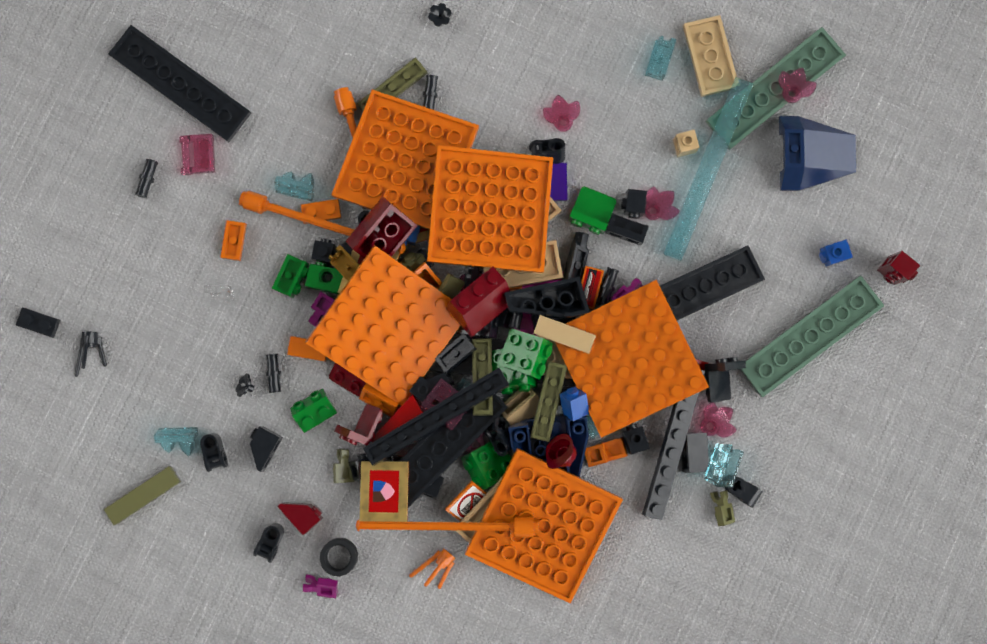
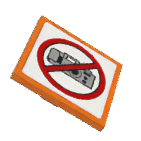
(465, 501)

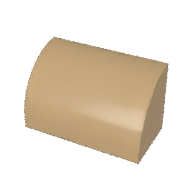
(521, 406)

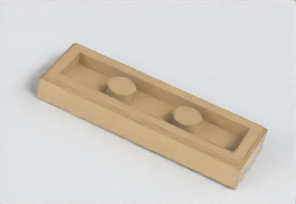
(564, 334)

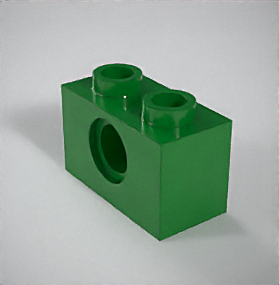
(315, 278)

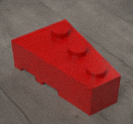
(405, 413)

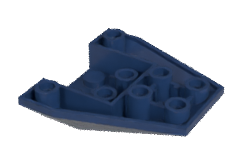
(814, 153)
(576, 429)

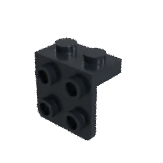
(718, 378)

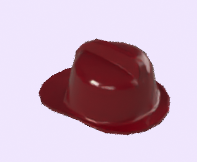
(560, 452)

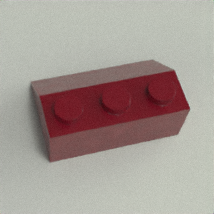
(382, 227)
(480, 302)

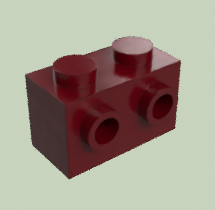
(899, 268)

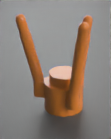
(444, 560)

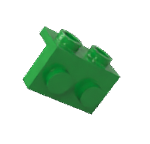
(291, 276)
(313, 410)

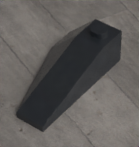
(556, 298)

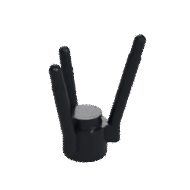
(89, 340)

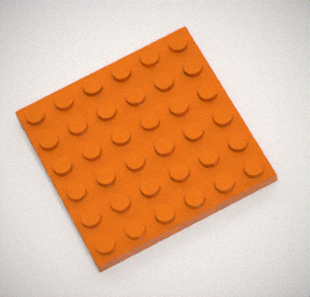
(397, 155)
(490, 209)
(385, 326)
(635, 360)
(571, 526)

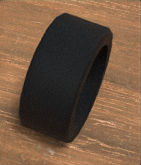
(324, 557)

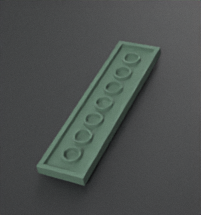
(814, 55)
(811, 336)

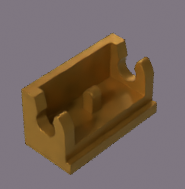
(344, 263)

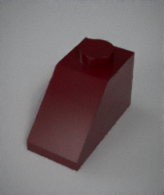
(301, 515)

